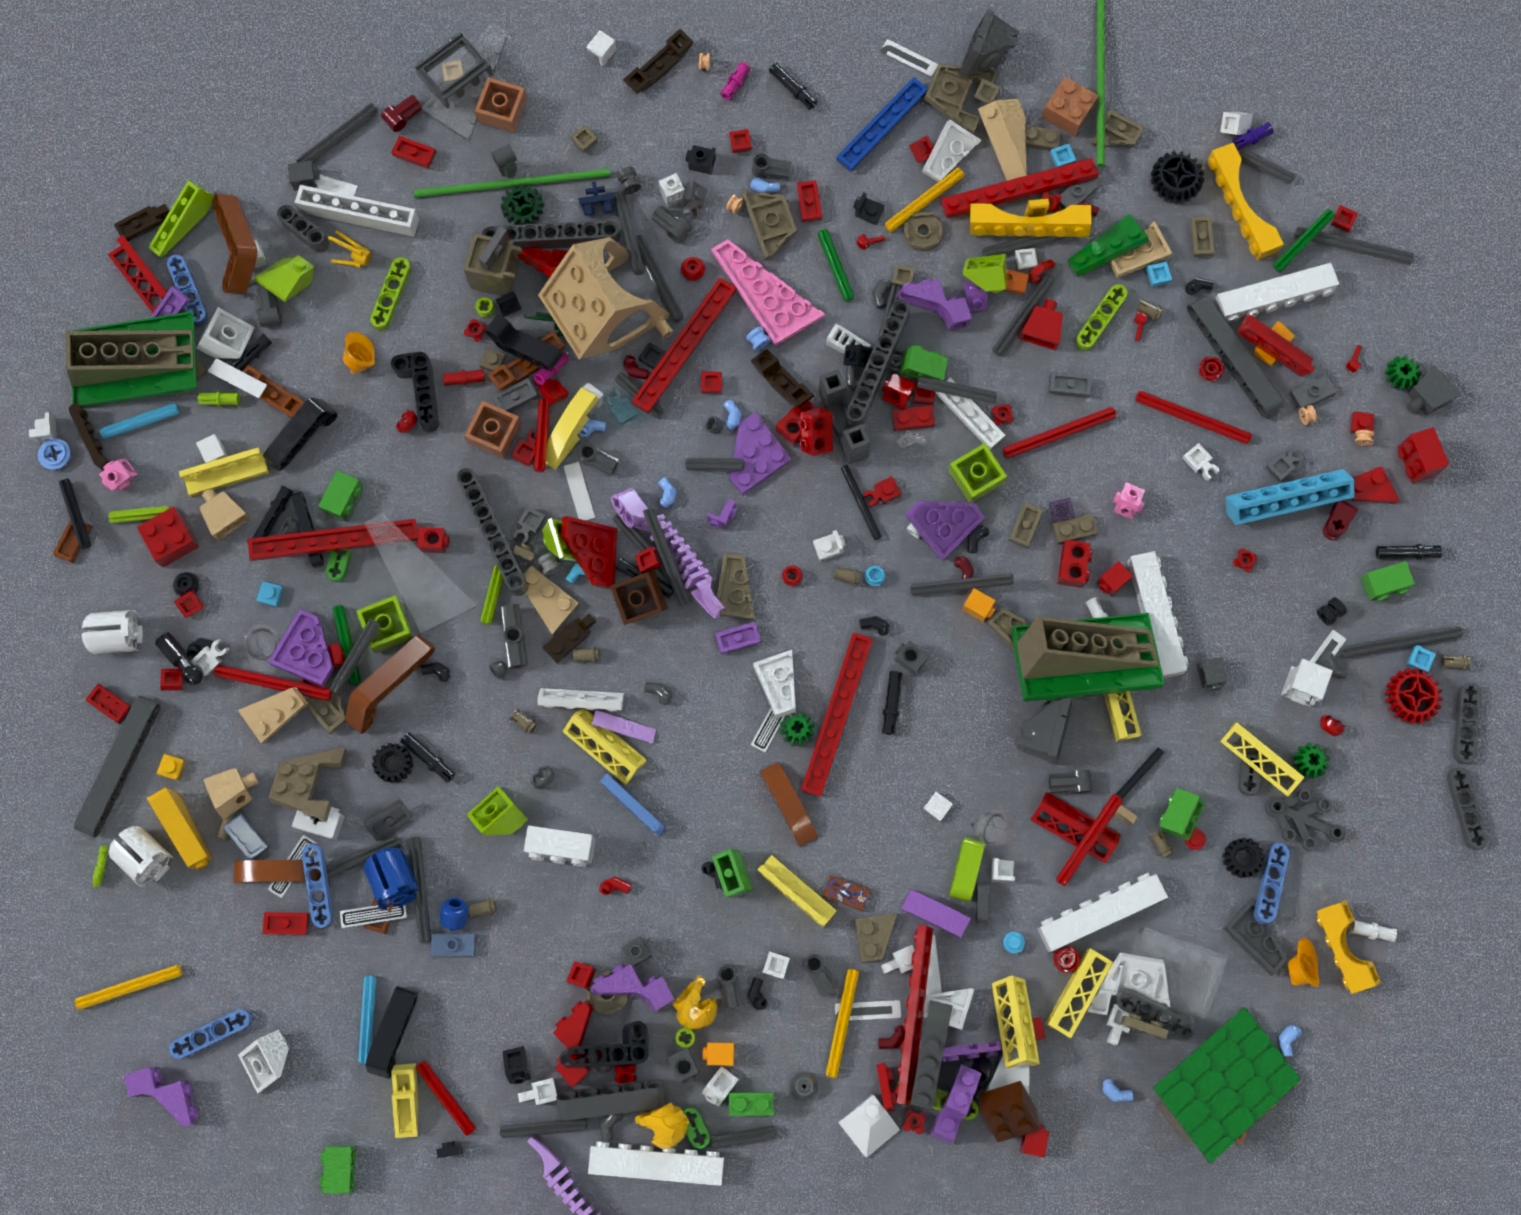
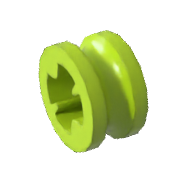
(484, 300)
(682, 1044)

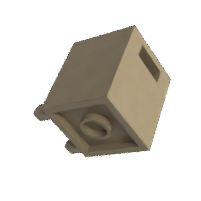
(501, 274)

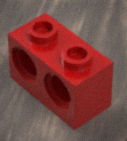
(790, 420)
(818, 427)
(1069, 562)

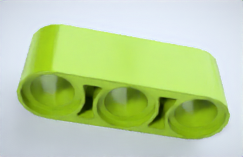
(966, 869)

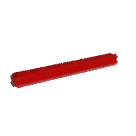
(1193, 417)
(1059, 432)
(271, 682)

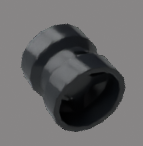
(1331, 611)

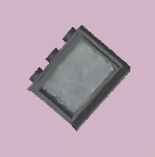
(452, 68)

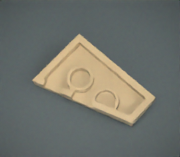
(1143, 256)
(548, 599)
(272, 713)

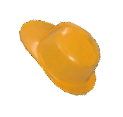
(358, 352)
(1304, 965)

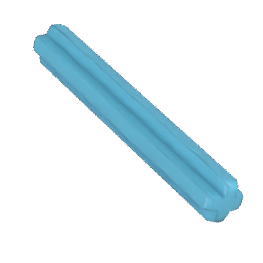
(139, 421)
(367, 1018)

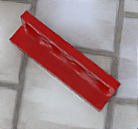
(143, 269)
(1276, 346)
(1076, 820)

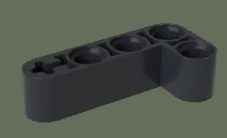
(522, 344)
(421, 391)
(298, 431)
(390, 1032)
(604, 1052)

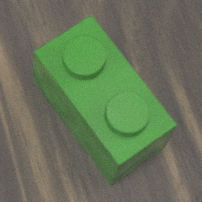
(920, 362)
(341, 496)
(1387, 581)
(1182, 814)
(732, 873)
(751, 1104)
(338, 1169)

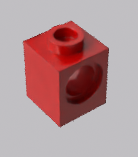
(897, 391)
(426, 534)
(1114, 579)
(1035, 1142)

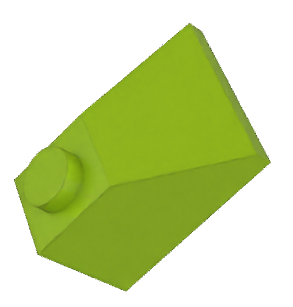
(987, 272)
(287, 277)
(553, 540)
(497, 815)

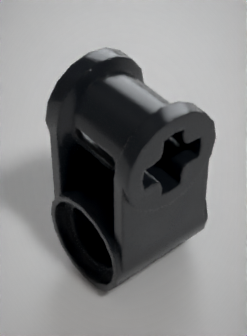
(983, 1066)

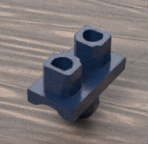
(588, 202)

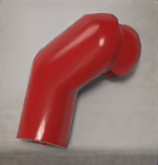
(1044, 266)
(613, 884)

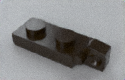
(141, 221)
(569, 638)

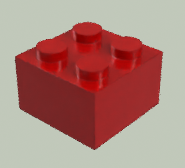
(1422, 455)
(167, 537)

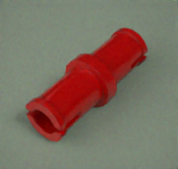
(463, 377)

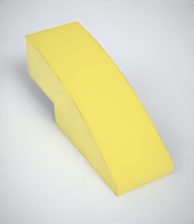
(405, 1100)

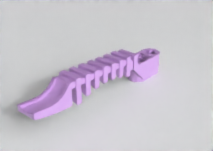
(630, 509)
(551, 1162)

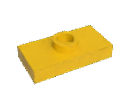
(1037, 208)

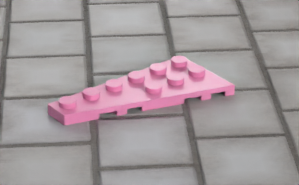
(769, 299)

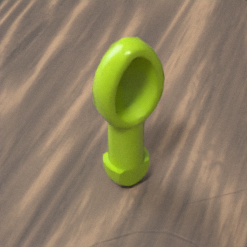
(100, 867)

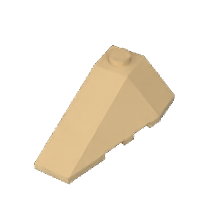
(1006, 130)

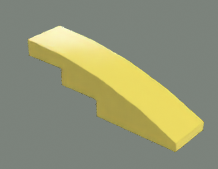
(569, 425)

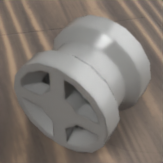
(549, 564)

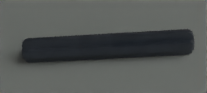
(75, 514)

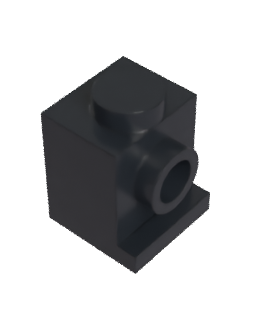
(705, 163)

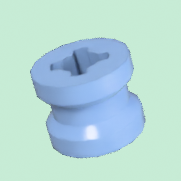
(758, 339)

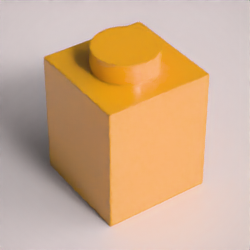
(979, 605)
(719, 1054)

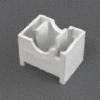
(1306, 683)

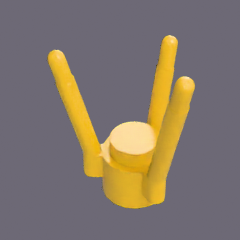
(359, 253)

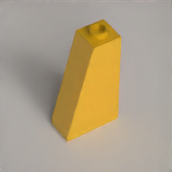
(180, 827)

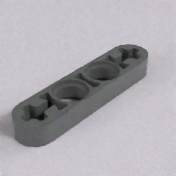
(1463, 722)
(1471, 807)
(1157, 1010)

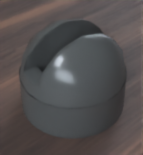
(714, 425)
(498, 669)

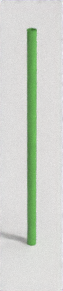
(1101, 83)
(511, 182)

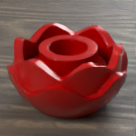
(692, 274)
(1213, 363)
(407, 422)
(1331, 726)
(1072, 962)

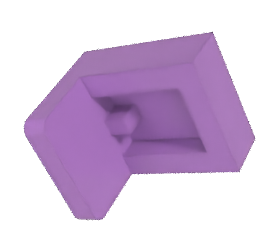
(975, 296)
(728, 513)

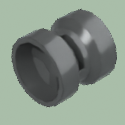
(629, 182)

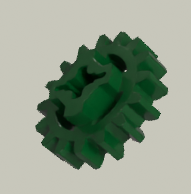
(520, 202)

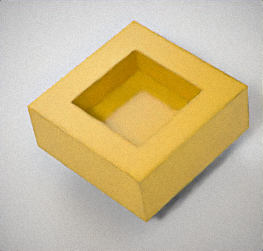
(171, 767)

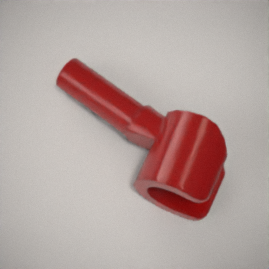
(863, 242)
(1139, 319)
(1353, 364)

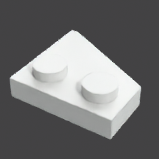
(959, 999)

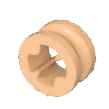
(704, 61)
(734, 204)
(1307, 415)
(1364, 437)

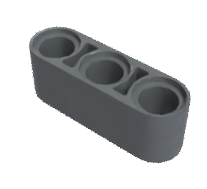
(298, 221)

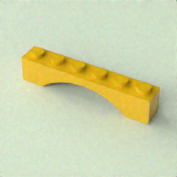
(1069, 222)
(1261, 236)

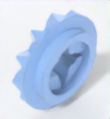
(46, 451)

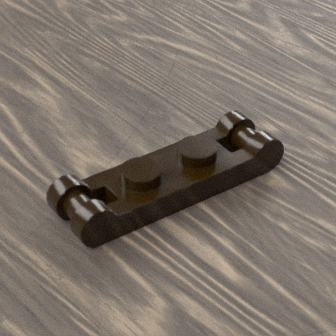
(86, 431)

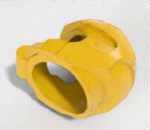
(689, 1010)
(667, 1123)

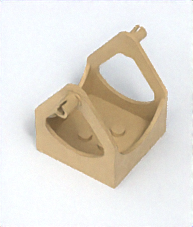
(591, 304)

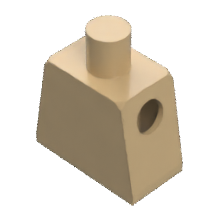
(221, 514)
(230, 791)

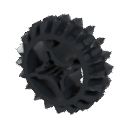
(1166, 180)

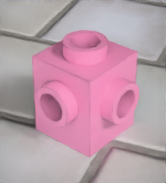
(118, 474)
(1129, 501)

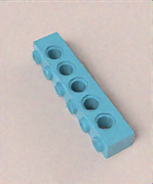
(1290, 496)

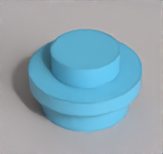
(875, 576)
(1013, 942)

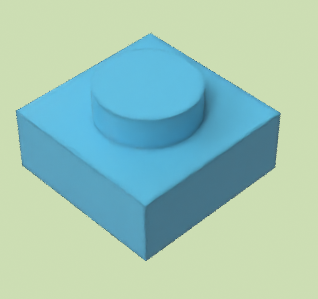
(1062, 155)
(1159, 274)
(270, 594)
(1421, 658)

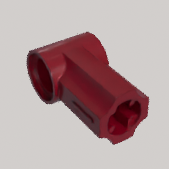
(398, 115)

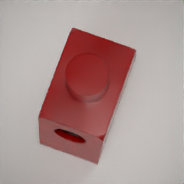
(1043, 326)

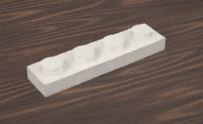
(973, 418)
(580, 699)

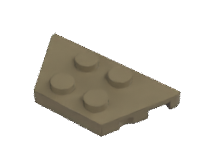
(770, 220)

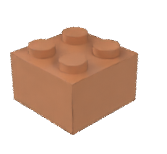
(501, 105)
(1070, 106)
(493, 430)

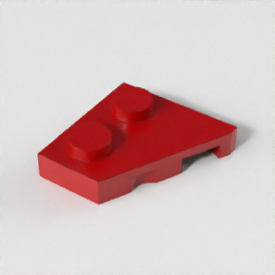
(1374, 487)

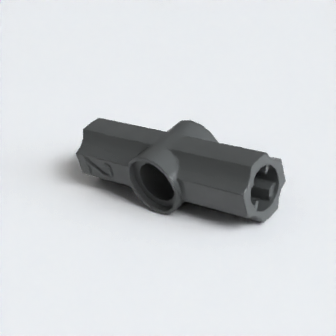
(512, 623)

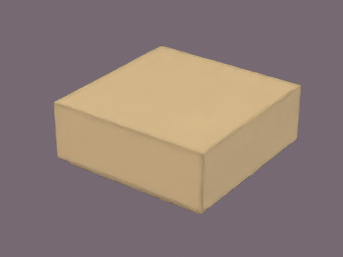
(1125, 815)

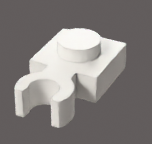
(1199, 459)
(208, 658)

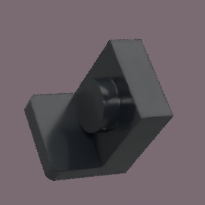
(868, 209)
(857, 355)
(516, 1065)

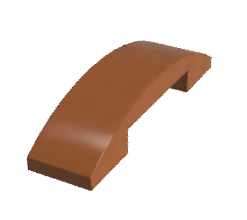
(518, 370)
(275, 395)
(789, 804)
(272, 871)

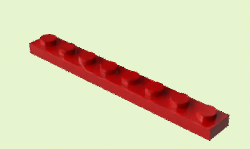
(1021, 187)
(683, 346)
(320, 541)
(836, 714)
(915, 1006)

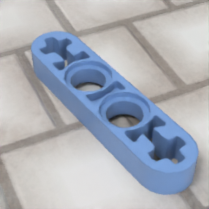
(188, 289)
(636, 808)
(1274, 884)
(313, 885)
(210, 1033)

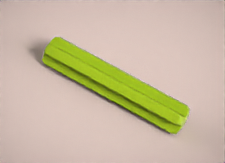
(136, 514)
(492, 596)

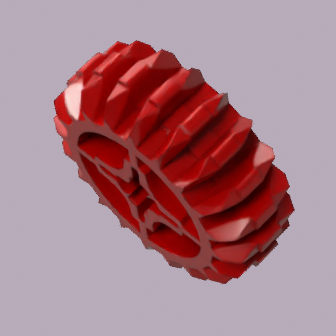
(1416, 681)

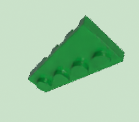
(1113, 243)

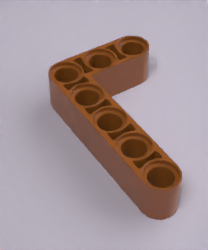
(239, 242)
(383, 681)

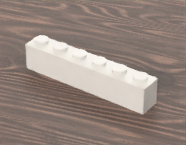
(357, 210)
(1277, 292)
(1153, 599)
(1102, 912)
(656, 1165)

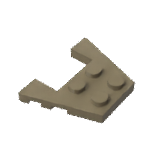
(949, 92)
(297, 781)

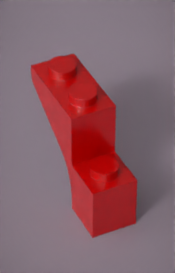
(572, 1033)

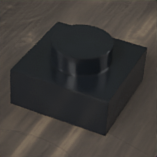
(508, 303)
(651, 356)
(449, 1149)

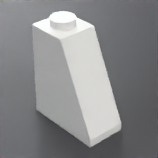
(1004, 1076)

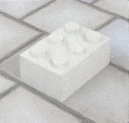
(559, 846)

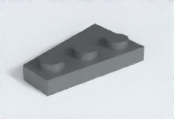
(1256, 939)

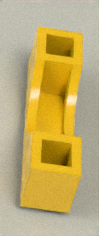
(1357, 973)

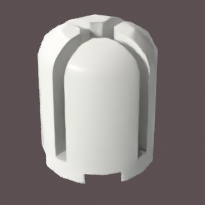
(111, 632)
(141, 856)

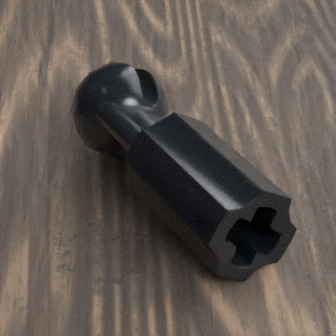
(179, 658)

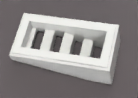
(844, 333)

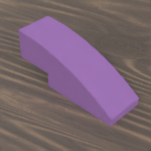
(936, 913)

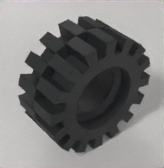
(383, 754)
(1256, 857)

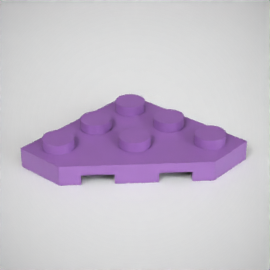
(760, 452)
(944, 523)
(304, 650)
(971, 1051)

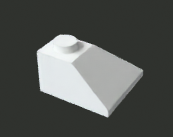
(225, 336)
(265, 1059)
(869, 1125)

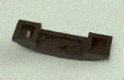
(660, 64)
(781, 380)

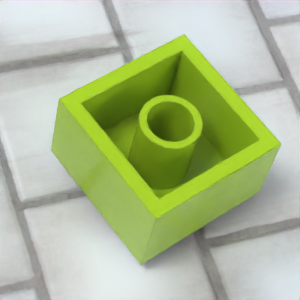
(977, 473)
(393, 623)

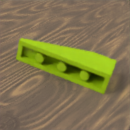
(184, 215)

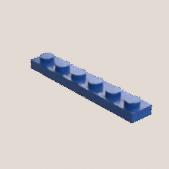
(882, 124)

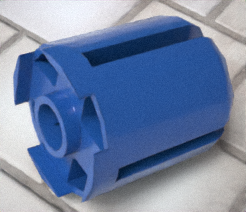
(390, 878)

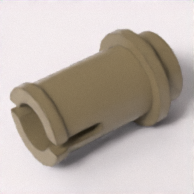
(1150, 309)
(847, 575)
(586, 654)
(1453, 661)
(523, 721)
(221, 832)
(1161, 844)
(482, 908)

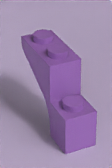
(930, 296)
(626, 982)
(174, 1097)
(955, 1105)

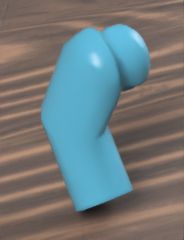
(575, 572)

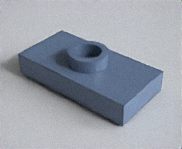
(245, 836)
(453, 944)

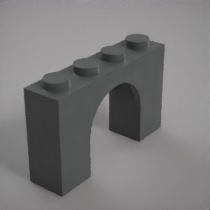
(833, 395)
(931, 1054)

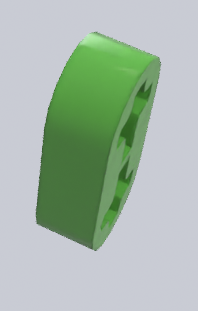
(343, 565)
(701, 1127)

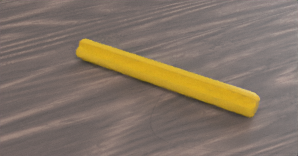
(923, 200)
(128, 987)
(842, 1023)

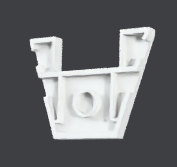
(1137, 973)

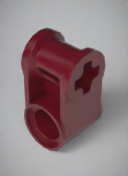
(1339, 518)

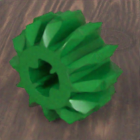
(1407, 367)
(789, 725)
(1317, 766)

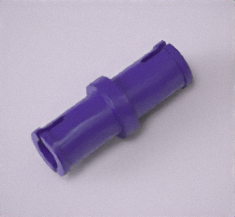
(1252, 136)

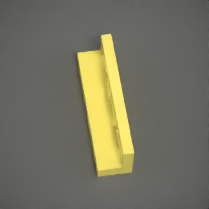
(225, 471)
(1118, 719)
(605, 741)
(1263, 751)
(797, 891)
(1071, 988)
(1019, 1018)

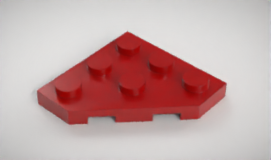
(541, 259)
(593, 549)

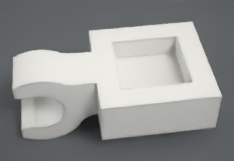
(901, 960)
(1114, 1022)
(542, 1092)

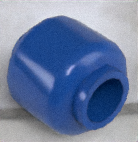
(454, 914)

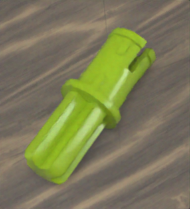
(219, 398)

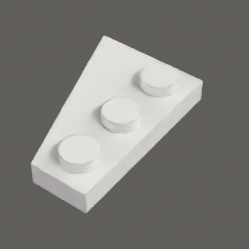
(949, 149)
(778, 682)

